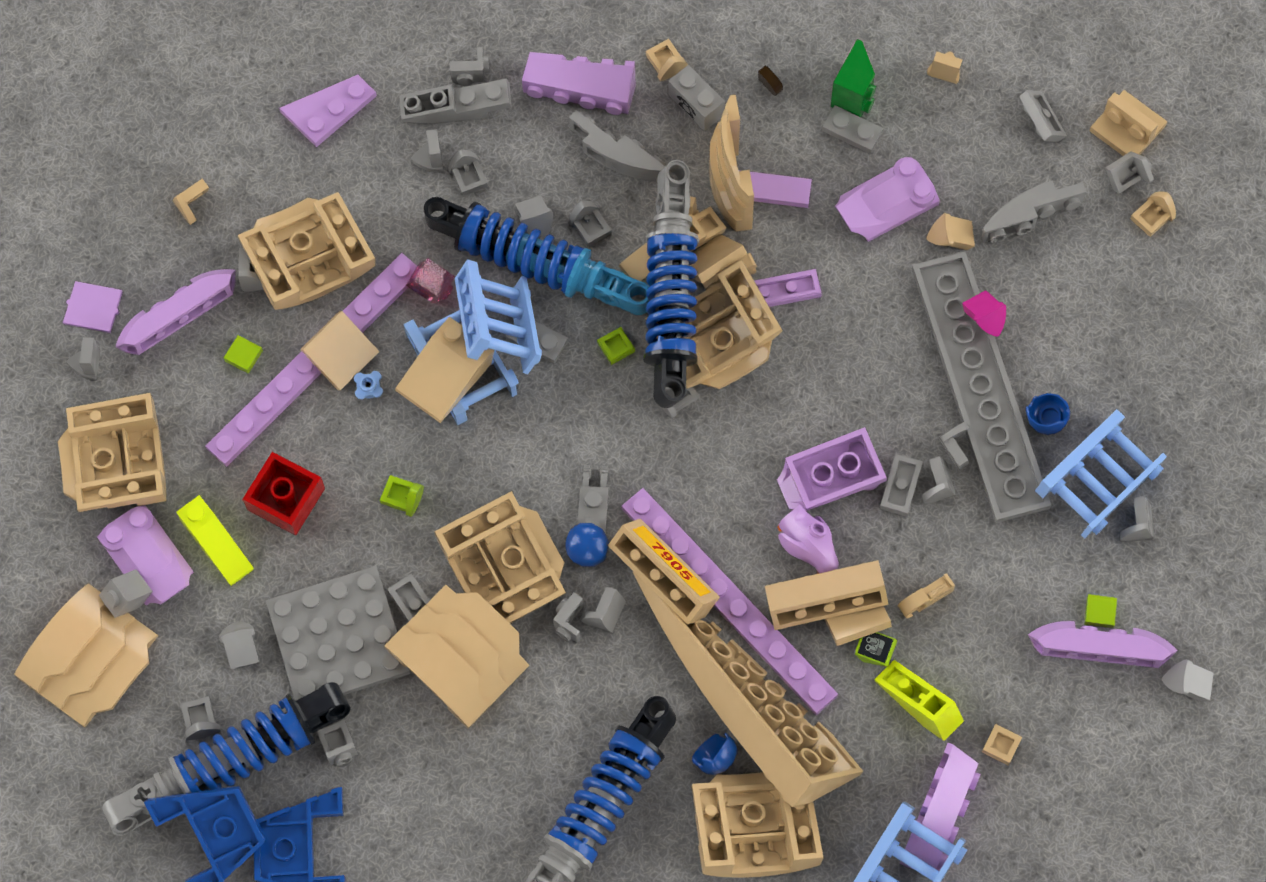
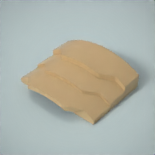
(729, 186)
(307, 251)
(732, 330)
(113, 454)
(504, 557)
(460, 652)
(86, 657)
(751, 829)

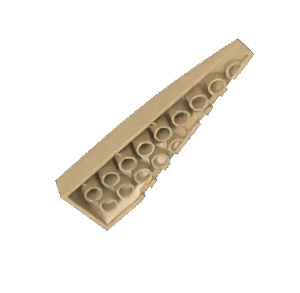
(792, 753)

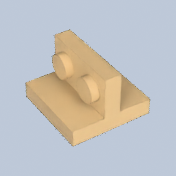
(1127, 124)

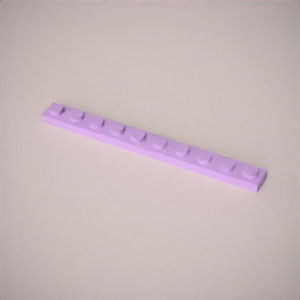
(301, 371)
(737, 607)

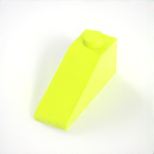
(214, 540)
(921, 700)

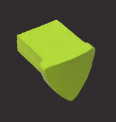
(402, 495)

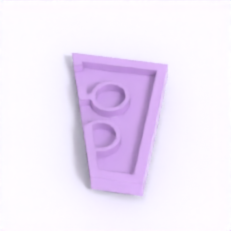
(328, 109)

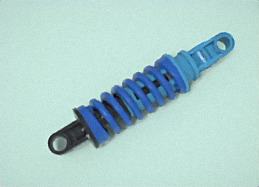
(533, 256)

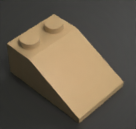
(443, 372)

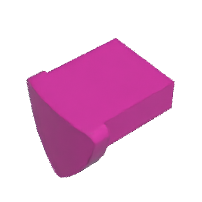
(986, 312)

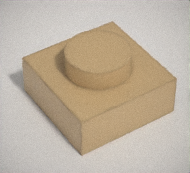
(1001, 744)

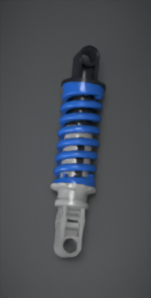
(670, 286)
(232, 755)
(575, 835)

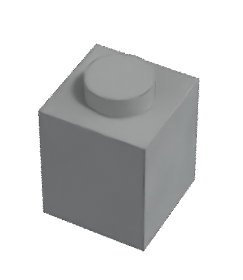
(125, 593)

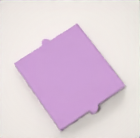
(92, 307)

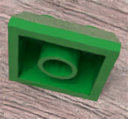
(854, 84)

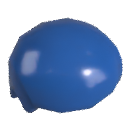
(1048, 413)
(587, 545)
(715, 754)

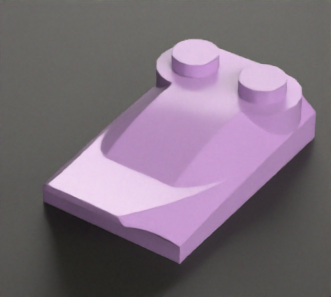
(888, 199)
(831, 471)
(141, 544)

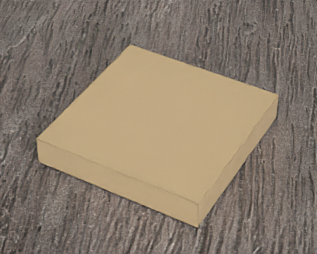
(716, 257)
(339, 350)
(858, 624)

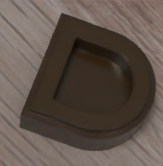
(770, 80)

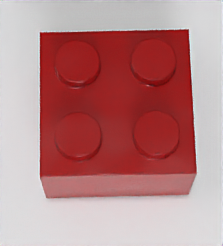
(284, 493)

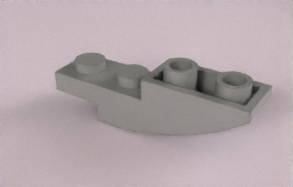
(458, 104)
(623, 156)
(1022, 211)

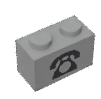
(696, 98)

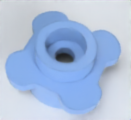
(368, 392)

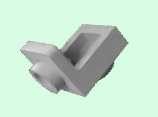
(467, 72)
(1129, 171)
(566, 613)
(337, 743)

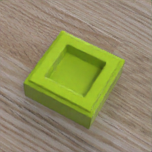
(616, 345)
(243, 354)
(1100, 611)

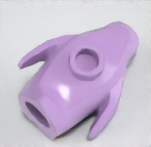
(808, 539)

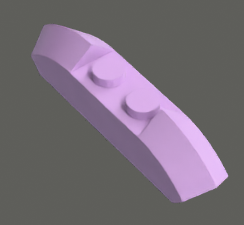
(170, 315)
(1115, 646)

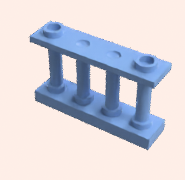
(477, 323)
(420, 336)
(1092, 447)
(890, 846)

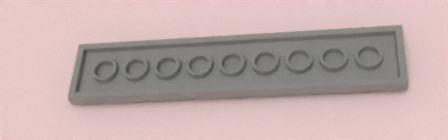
(980, 389)

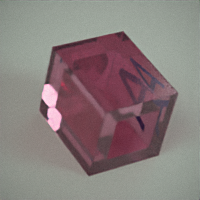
(431, 281)

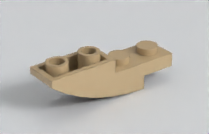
(704, 224)

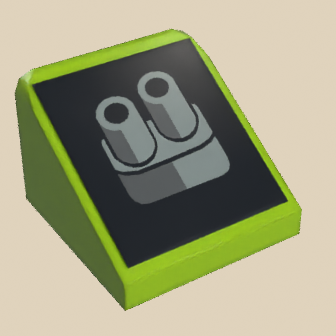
(876, 649)

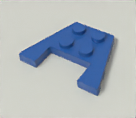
(220, 823)
(288, 845)

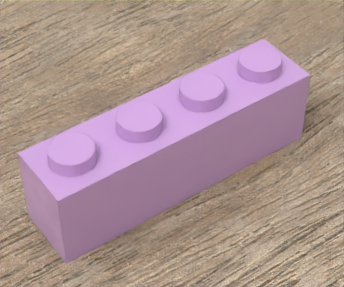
(580, 81)
(944, 803)

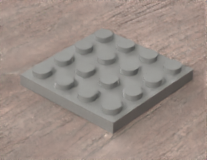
(336, 634)

